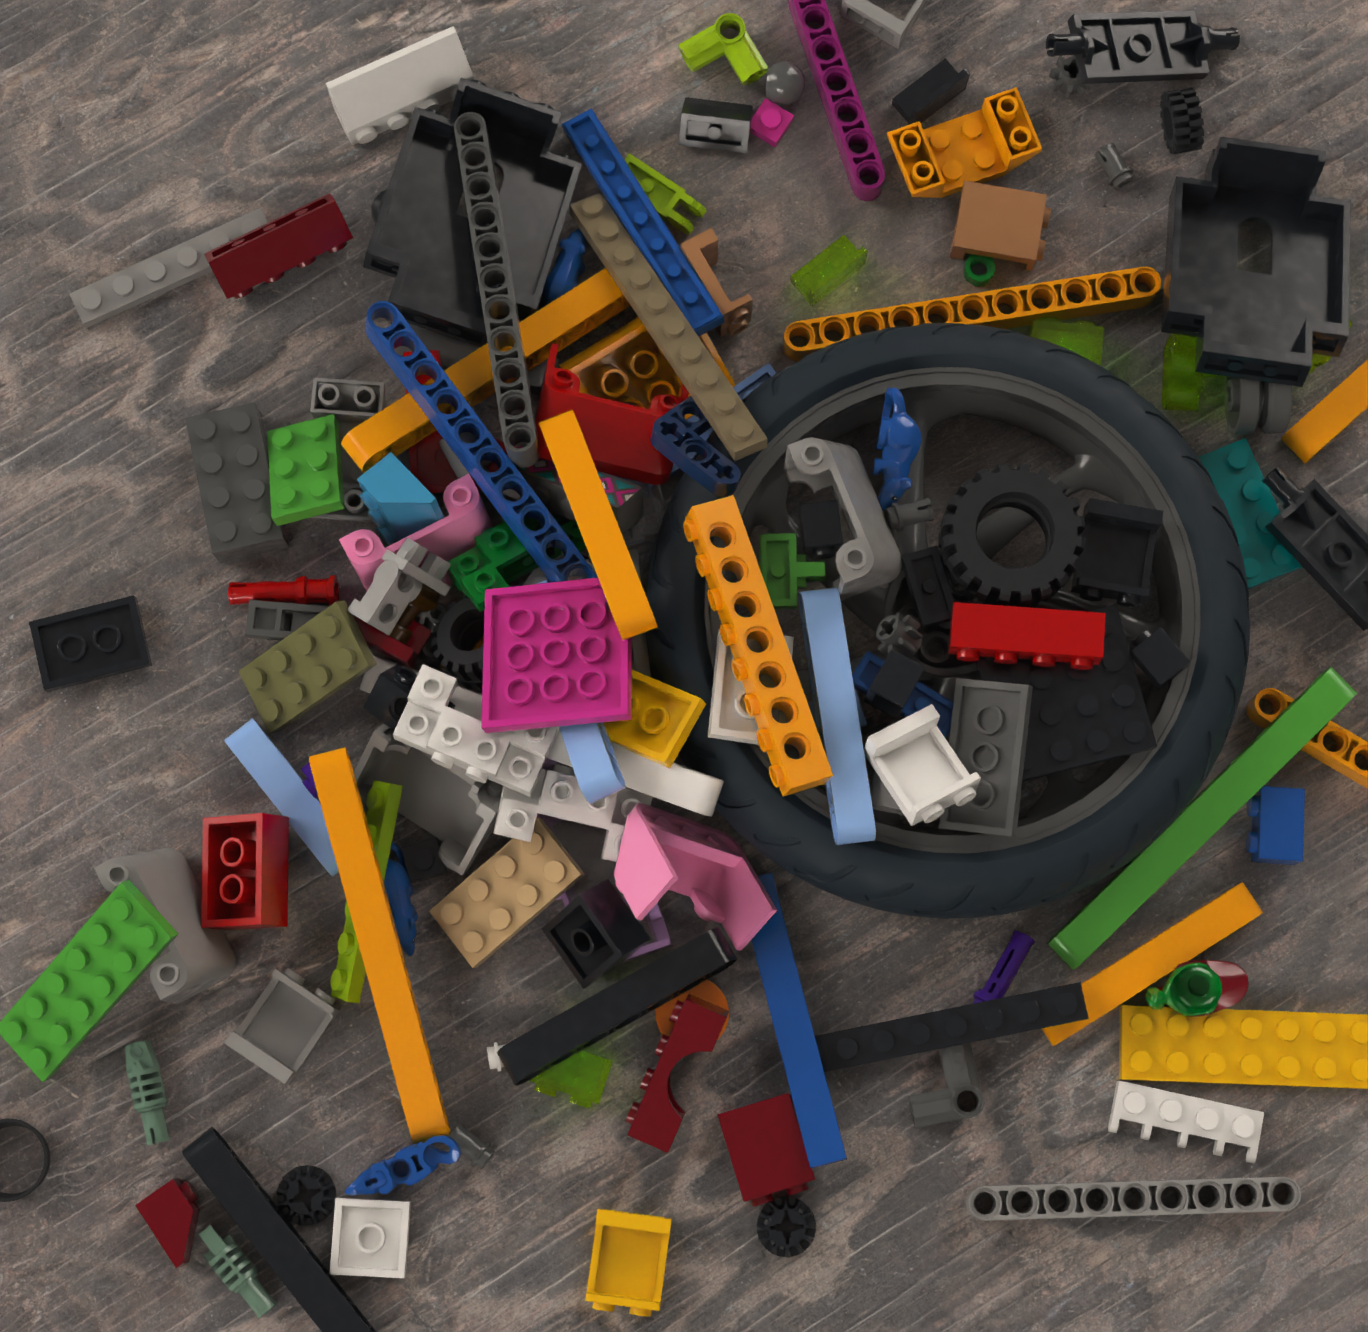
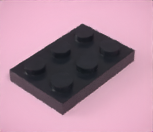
(90, 643)

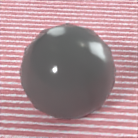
(784, 83)

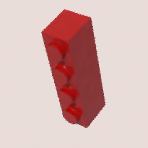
(1027, 634)

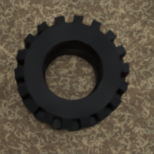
(454, 643)

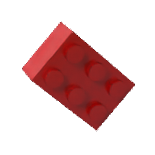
(245, 871)

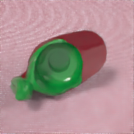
(1200, 988)

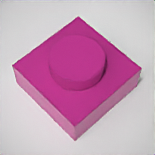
(770, 122)

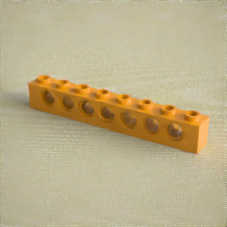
(724, 520)

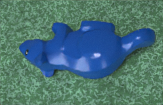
(567, 268)
(900, 444)
(399, 891)
(407, 1166)

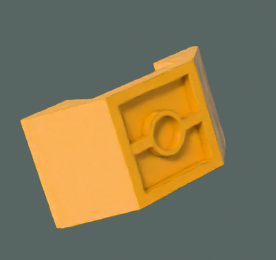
(967, 147)

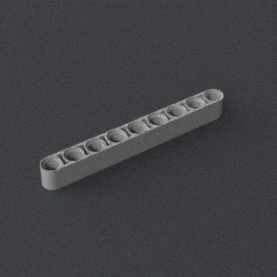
(1150, 1198)

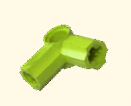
(739, 51)

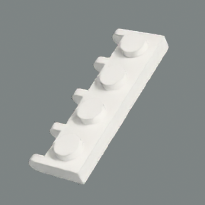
(1187, 1116)

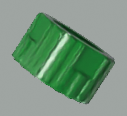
(979, 280)

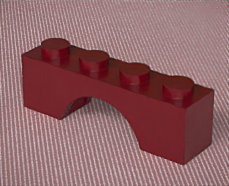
(659, 1114)

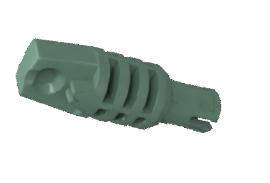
(147, 1089)
(236, 1271)

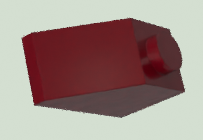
(173, 1218)

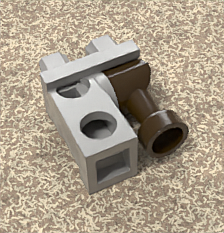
(402, 590)

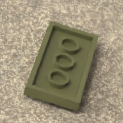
(307, 667)

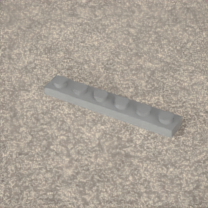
(158, 273)

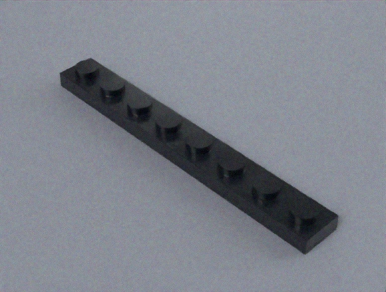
(952, 1027)

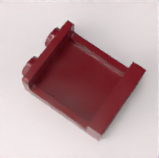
(766, 1149)

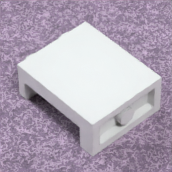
(920, 767)

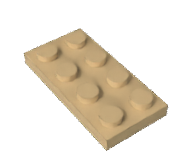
(506, 894)

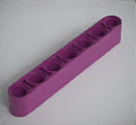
(838, 102)

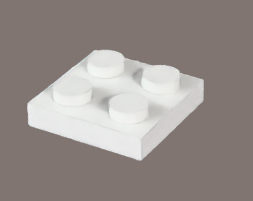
(370, 1237)

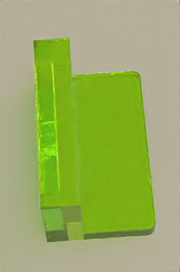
(828, 269)

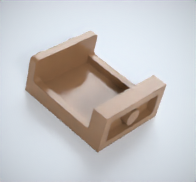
(1000, 224)
(702, 254)

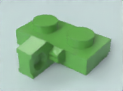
(785, 569)

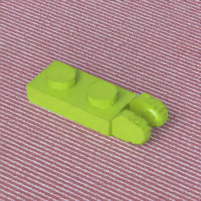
(665, 195)

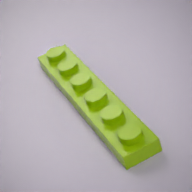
(381, 816)

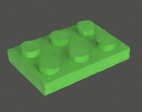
(305, 470)

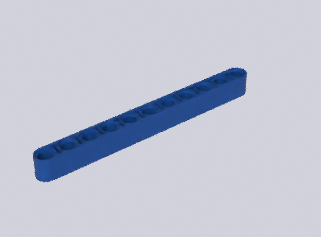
(472, 454)

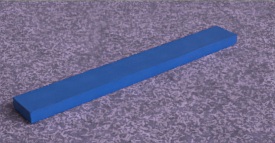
(642, 220)
(796, 1038)

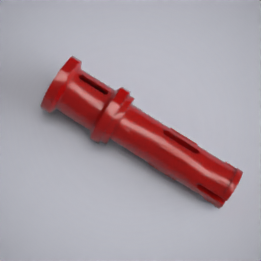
(300, 591)

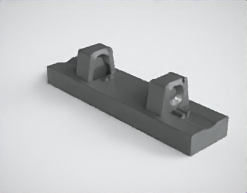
(278, 619)

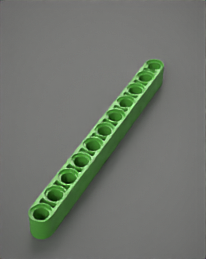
(1202, 818)

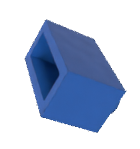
(1276, 825)

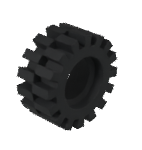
(1182, 120)

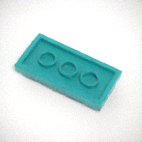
(1250, 510)

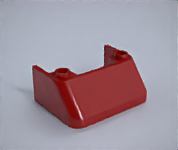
(612, 430)

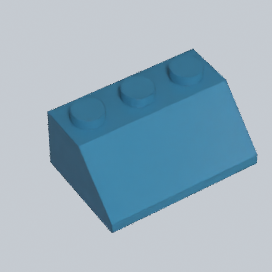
(397, 500)

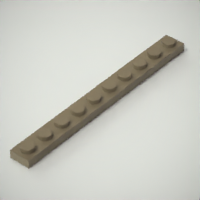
(669, 327)

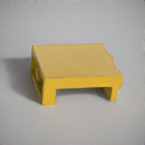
(628, 1261)

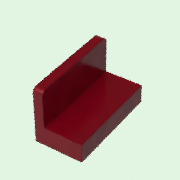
(393, 648)

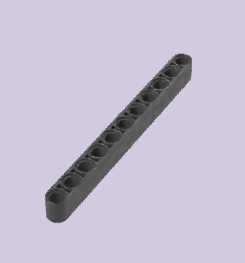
(496, 300)

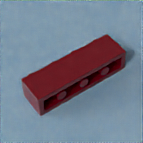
(279, 246)

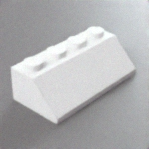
(390, 88)

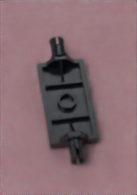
(1140, 46)
(1323, 542)

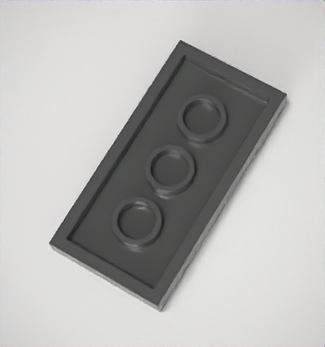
(989, 739)

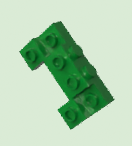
(502, 558)

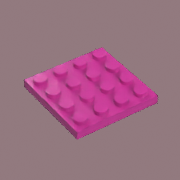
(553, 658)

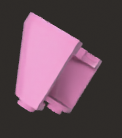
(443, 538)

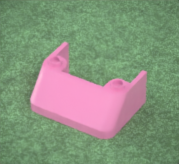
(693, 860)

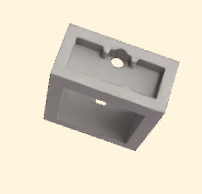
(881, 22)

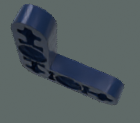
(676, 436)

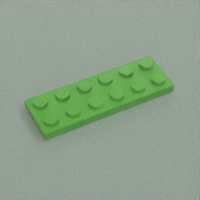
(86, 980)

